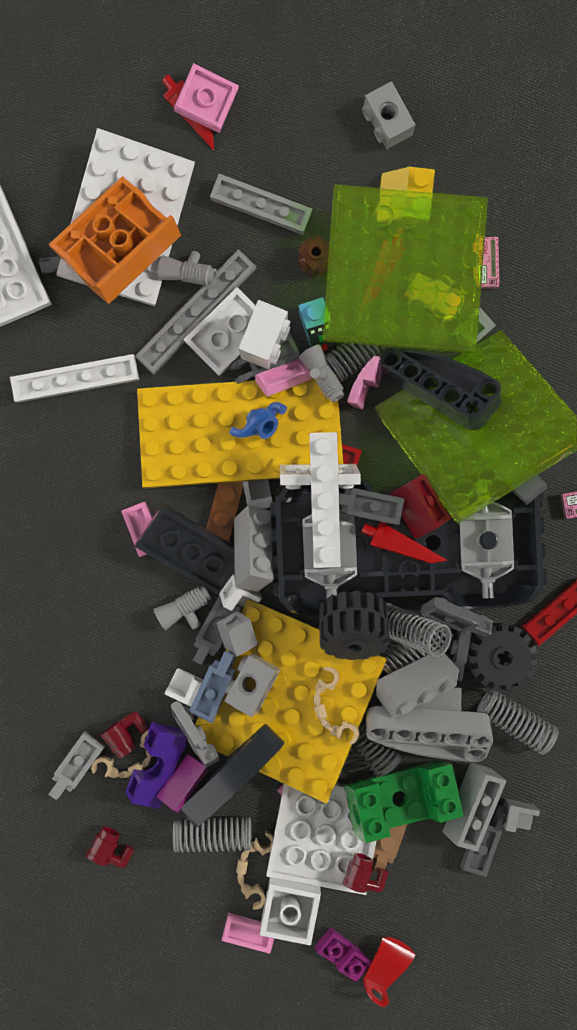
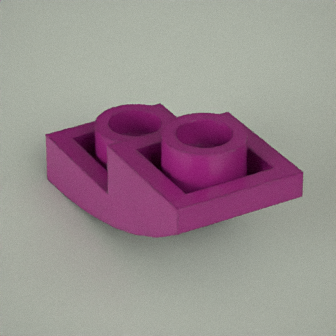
(343, 954)

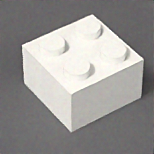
(264, 334)
(290, 911)

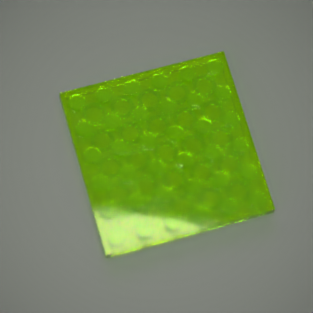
(404, 269)
(482, 465)

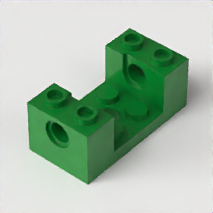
(427, 793)

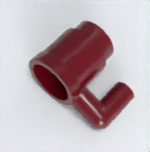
(119, 738)
(103, 847)
(359, 873)

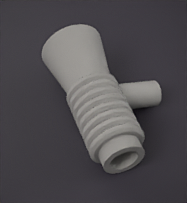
(186, 271)
(322, 373)
(183, 606)

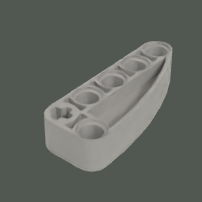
(432, 733)

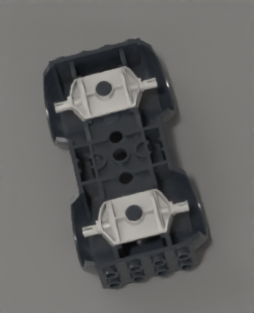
(489, 556)

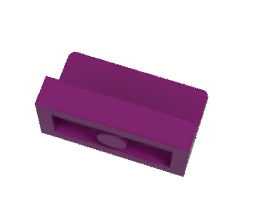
(182, 783)

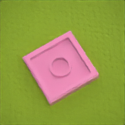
(206, 98)

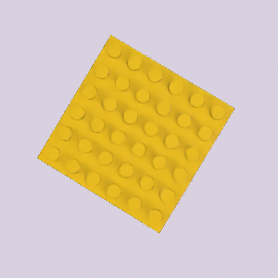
(310, 754)

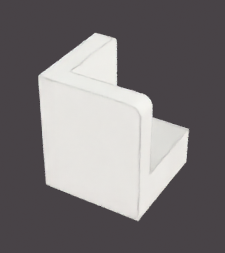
(232, 595)
(184, 687)

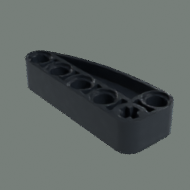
(451, 382)
(231, 775)

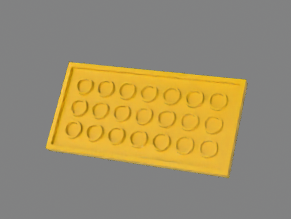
(189, 438)

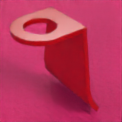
(387, 965)

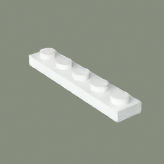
(74, 378)
(325, 499)

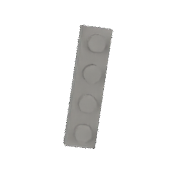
(261, 204)

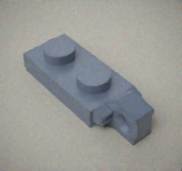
(213, 688)

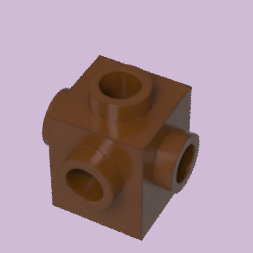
(314, 264)

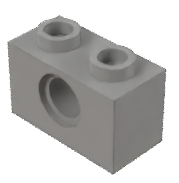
(388, 101)
(264, 676)

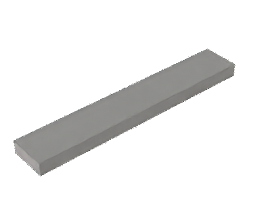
(205, 300)

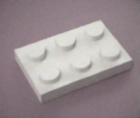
(222, 331)
(296, 475)

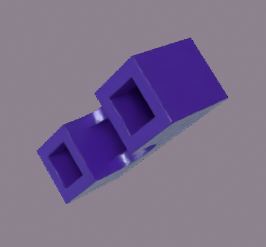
(167, 745)

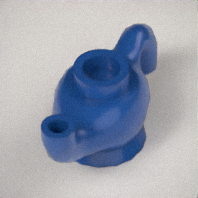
(260, 422)

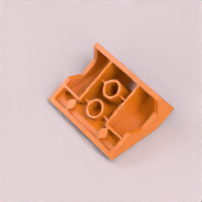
(115, 239)

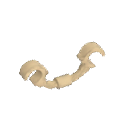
(321, 712)
(113, 772)
(241, 869)

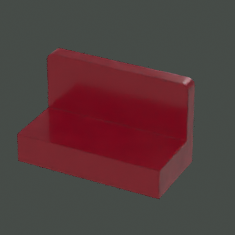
(421, 506)

